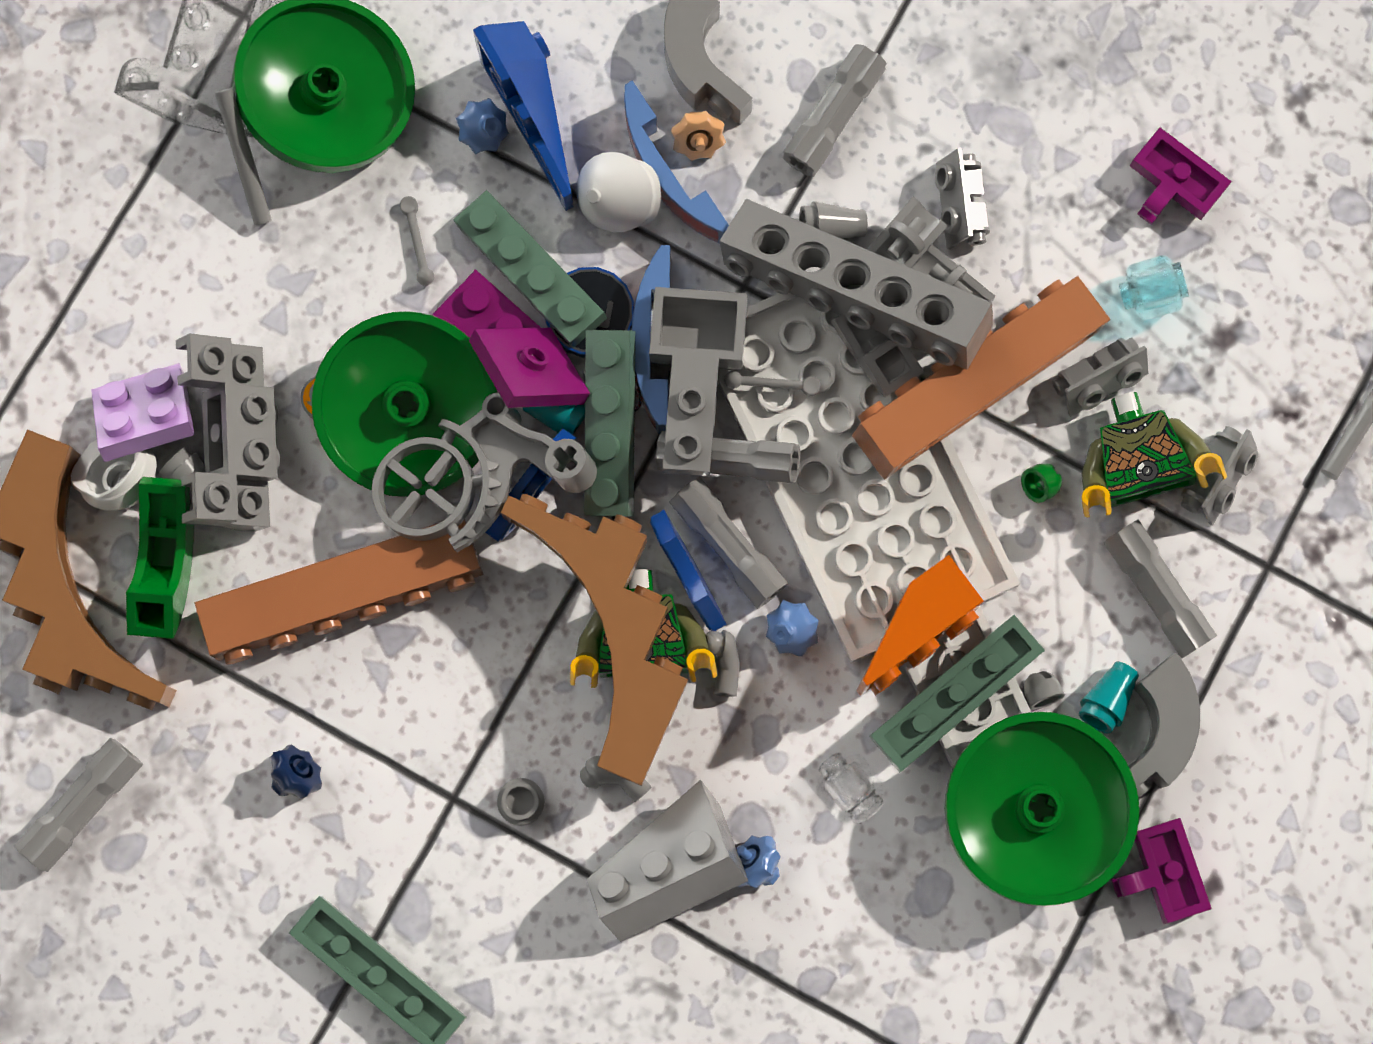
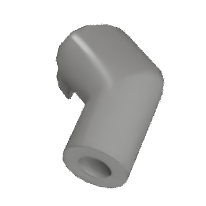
(728, 663)
(593, 777)

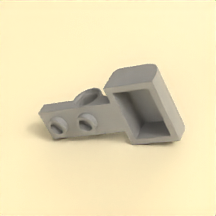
(697, 336)

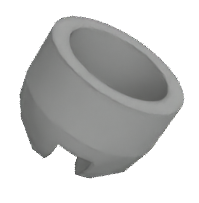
(1042, 690)

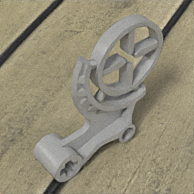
(499, 447)

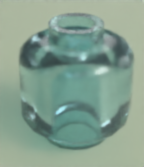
(1154, 287)

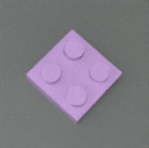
(141, 412)

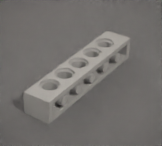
(841, 264)

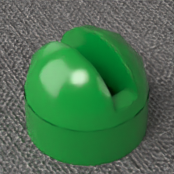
(1031, 482)

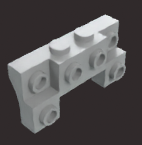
(236, 434)

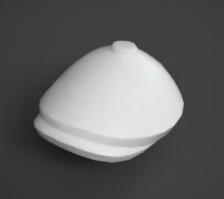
(618, 192)
(114, 482)

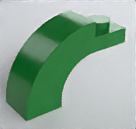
(163, 560)

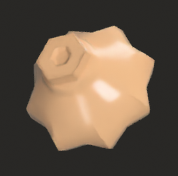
(698, 135)

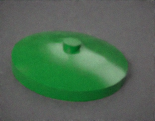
(323, 84)
(392, 385)
(1041, 809)

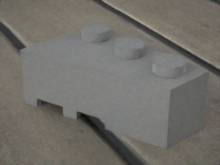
(668, 867)

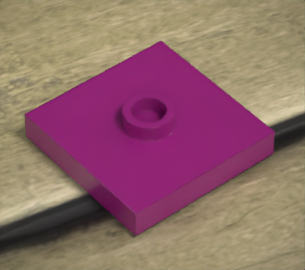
(529, 367)

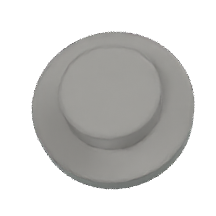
(520, 801)

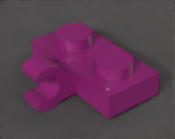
(1178, 176)
(1168, 871)

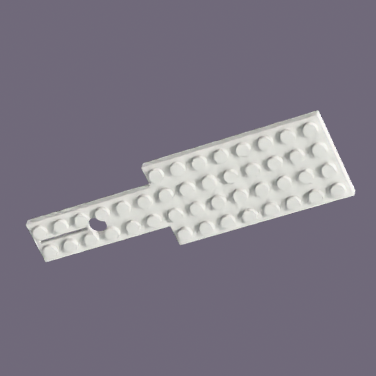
(850, 525)

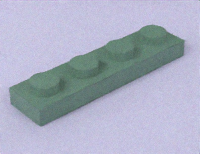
(530, 268)
(610, 421)
(956, 693)
(377, 974)

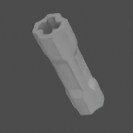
(818, 134)
(749, 459)
(749, 568)
(1178, 616)
(55, 831)

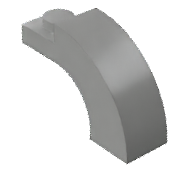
(689, 65)
(1174, 724)

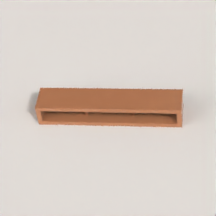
(1006, 360)
(331, 592)

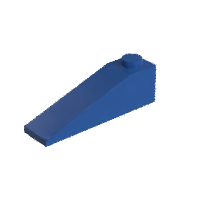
(520, 75)

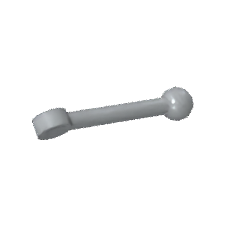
(409, 208)
(809, 386)

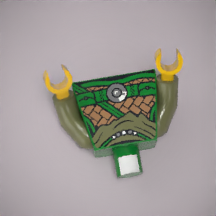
(1143, 457)
(677, 641)

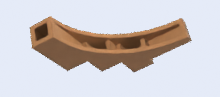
(604, 564)
(43, 583)

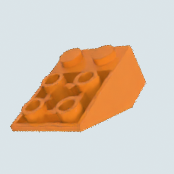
(931, 606)

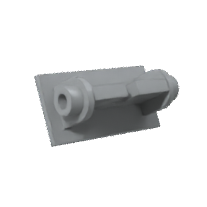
(958, 179)
(1120, 367)
(1238, 459)

